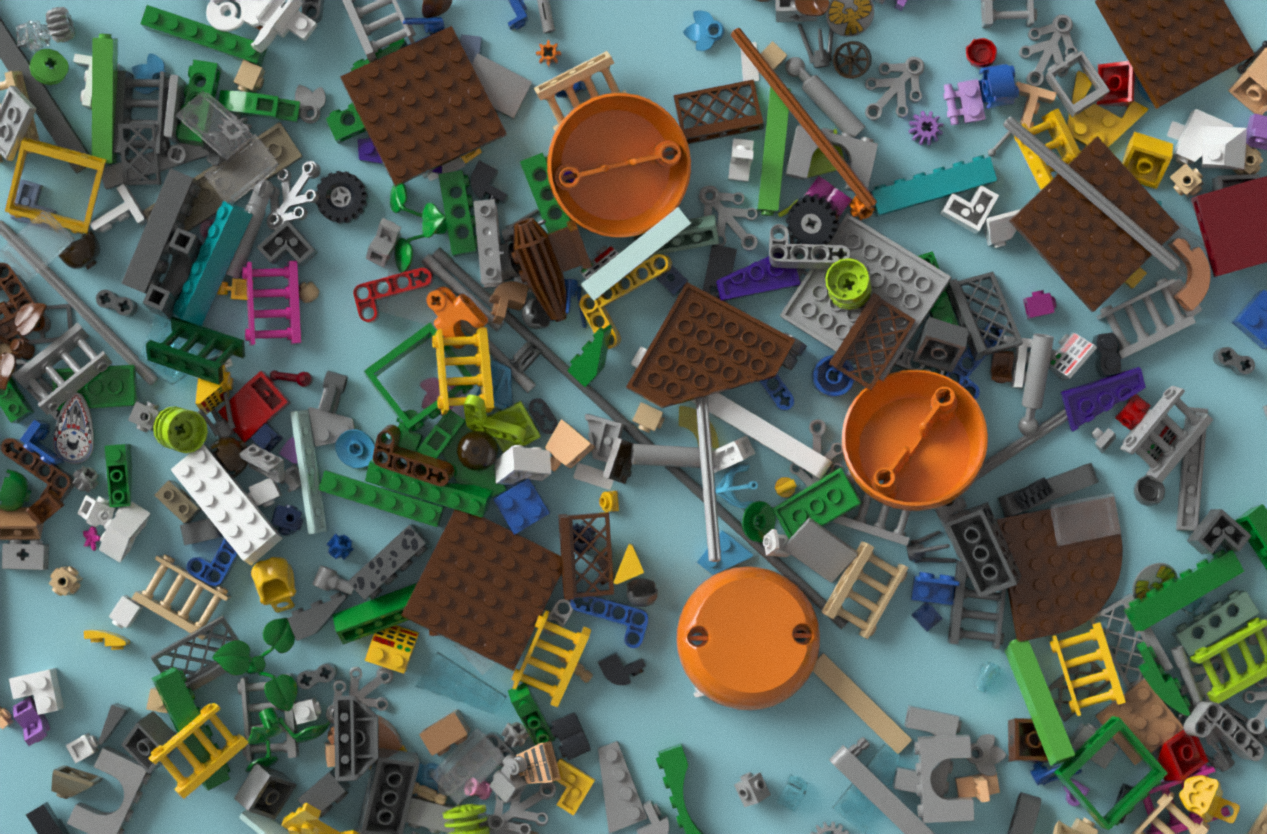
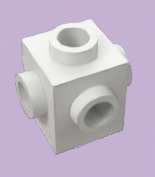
(96, 510)

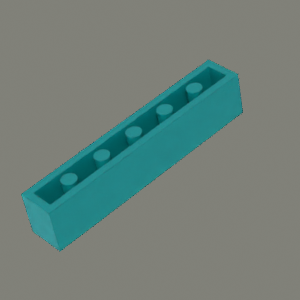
(933, 186)
(212, 263)

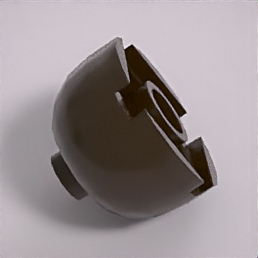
(81, 252)
(477, 450)
(229, 452)

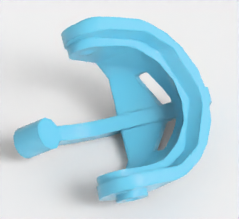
(725, 487)

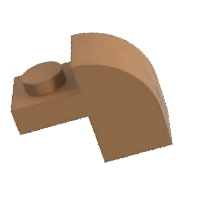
(507, 295)

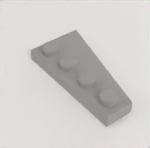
(620, 793)

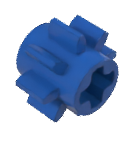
(340, 546)

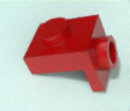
(1133, 412)

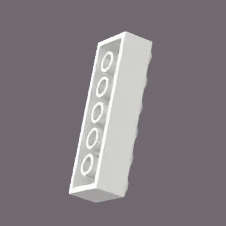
(226, 504)

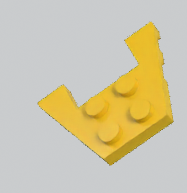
(1098, 121)
(306, 822)

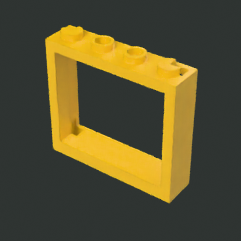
(62, 154)

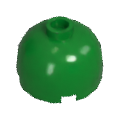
(14, 491)

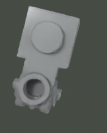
(506, 781)

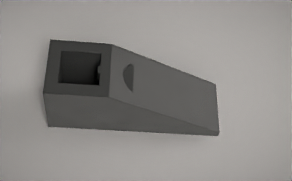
(312, 620)

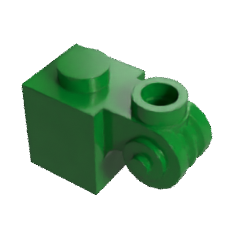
(409, 440)

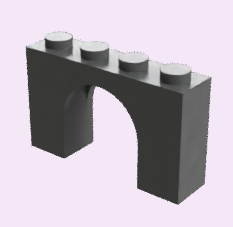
(185, 252)

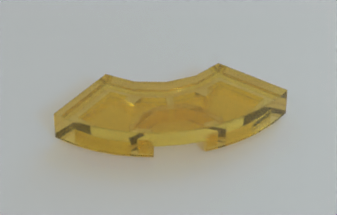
(688, 420)

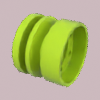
(846, 273)
(190, 432)
(466, 819)

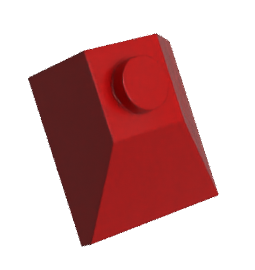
(1182, 756)

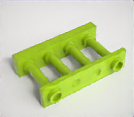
(1237, 681)

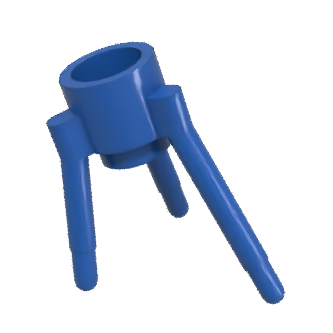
(431, 25)
(571, 290)
(1043, 775)

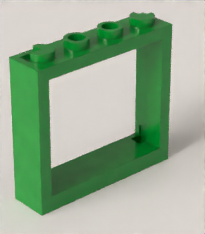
(397, 354)
(1088, 749)

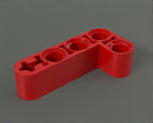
(394, 289)

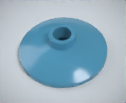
(349, 453)

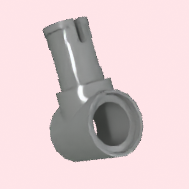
(328, 579)

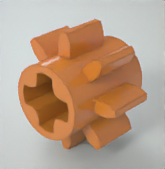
(548, 59)
(859, 209)

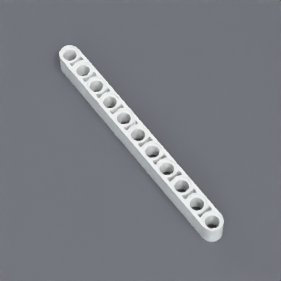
(761, 431)

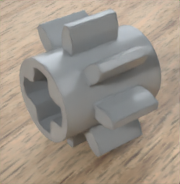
(85, 479)
(514, 734)

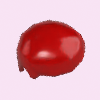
(981, 53)

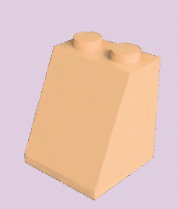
(1252, 85)

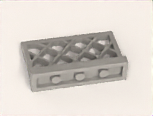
(1148, 637)

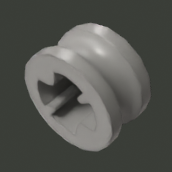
(171, 153)

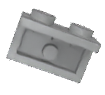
(264, 462)

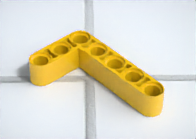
(618, 292)

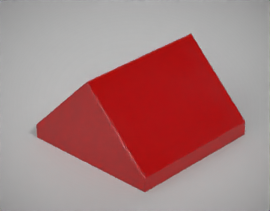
(1120, 81)

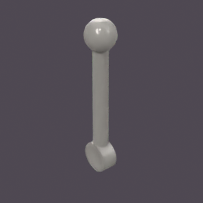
(991, 152)

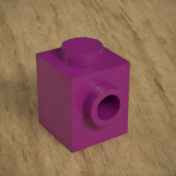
(1039, 304)

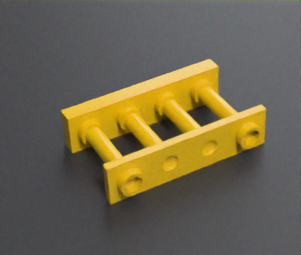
(1061, 139)
(480, 360)
(1101, 654)
(570, 656)
(217, 759)

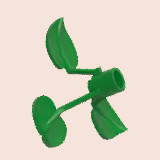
(433, 223)
(236, 661)
(271, 729)

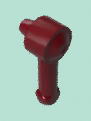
(303, 378)

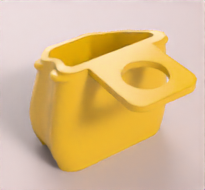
(274, 582)
(1204, 798)

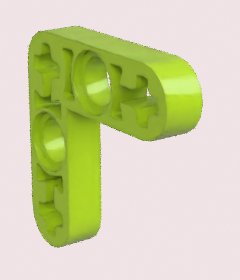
(477, 420)

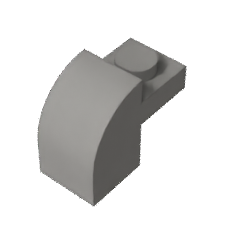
(383, 243)
(657, 825)

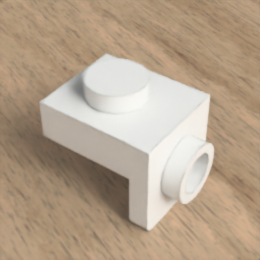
(774, 544)
(83, 747)

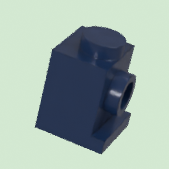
(674, 286)
(267, 437)
(926, 616)

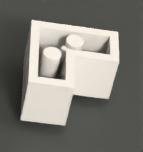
(973, 213)
(521, 464)
(123, 530)
(43, 686)

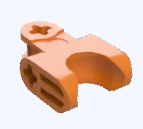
(453, 310)

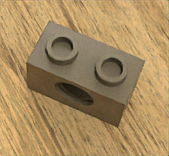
(178, 501)

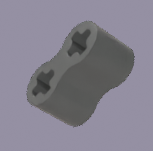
(116, 303)
(1233, 361)
(199, 531)
(316, 676)

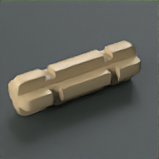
(585, 675)
(429, 794)

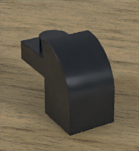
(481, 182)
(616, 672)

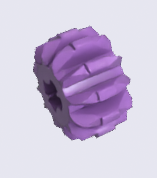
(925, 120)

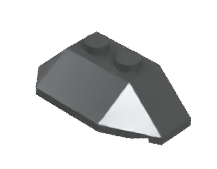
(354, 738)

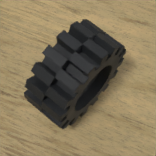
(1033, 494)

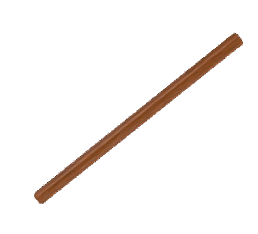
(803, 118)

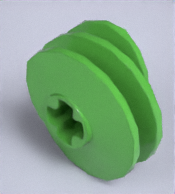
(55, 61)

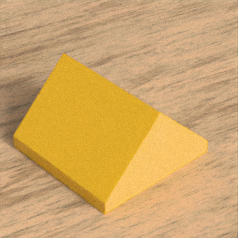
(629, 566)

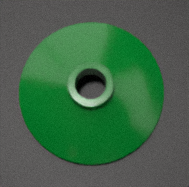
(758, 520)

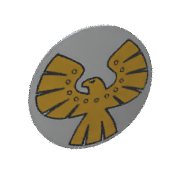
(850, 16)
(1152, 577)

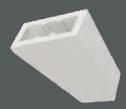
(1191, 140)

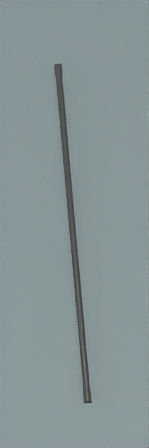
(448, 263)

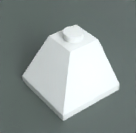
(1224, 147)
(999, 229)

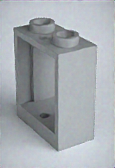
(1072, 59)

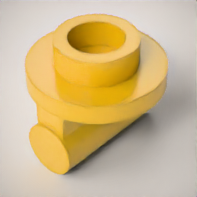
(785, 487)
(609, 501)

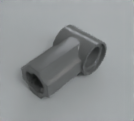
(334, 386)

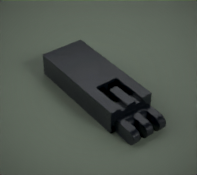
(719, 265)

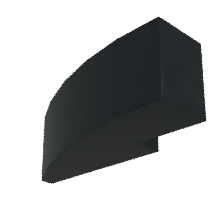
(45, 821)

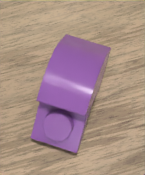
(1257, 131)
(33, 725)

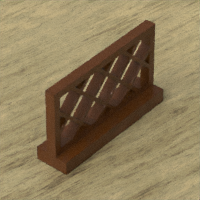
(726, 127)
(856, 332)
(568, 558)

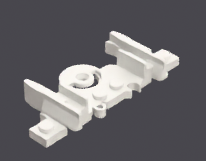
(262, 13)

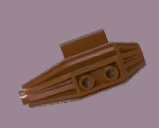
(545, 259)

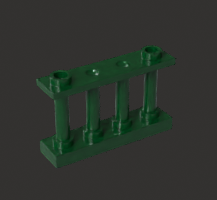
(195, 364)

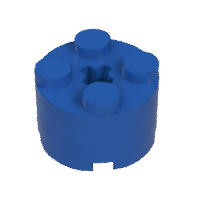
(998, 85)
(824, 385)

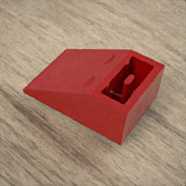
(255, 405)

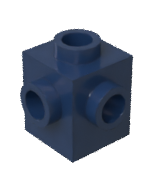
(280, 517)
(589, 534)

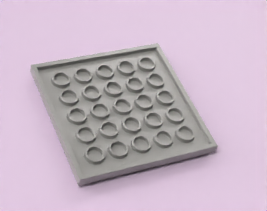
(894, 276)

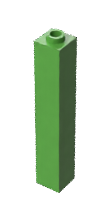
(104, 95)
(773, 155)
(1039, 702)

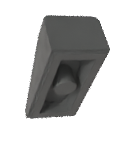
(114, 717)

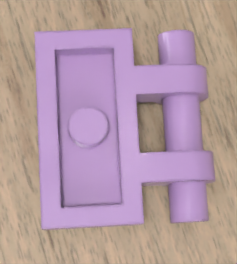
(970, 100)

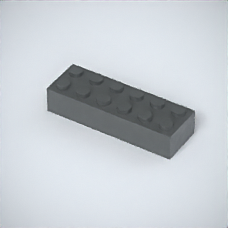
(167, 214)

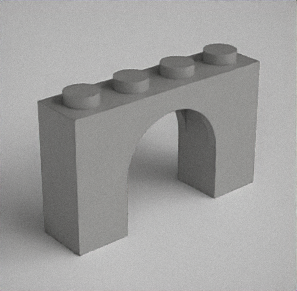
(860, 154)
(939, 725)
(930, 752)
(131, 777)

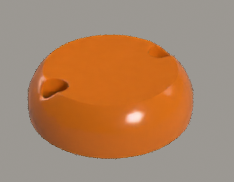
(618, 164)
(913, 441)
(748, 638)

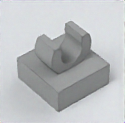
(1103, 439)
(292, 478)

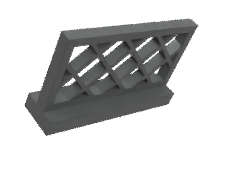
(966, 316)
(205, 673)

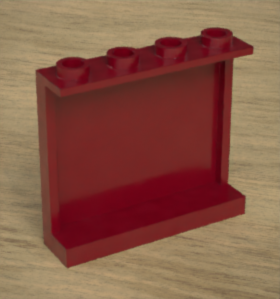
(1234, 225)

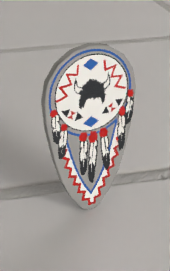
(74, 431)

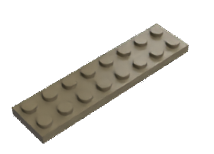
(209, 201)

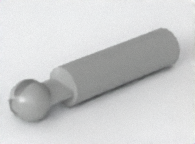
(825, 98)
(256, 206)
(1035, 381)
(666, 456)

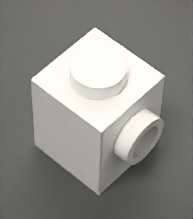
(264, 492)
(125, 612)
(306, 710)

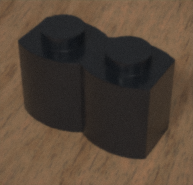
(1107, 359)
(571, 736)

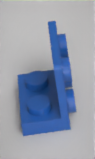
(39, 431)
(932, 589)

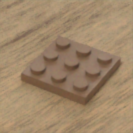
(1146, 718)

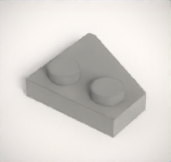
(328, 426)
(603, 435)

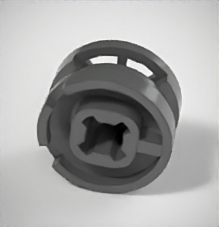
(523, 355)

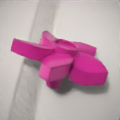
(91, 537)

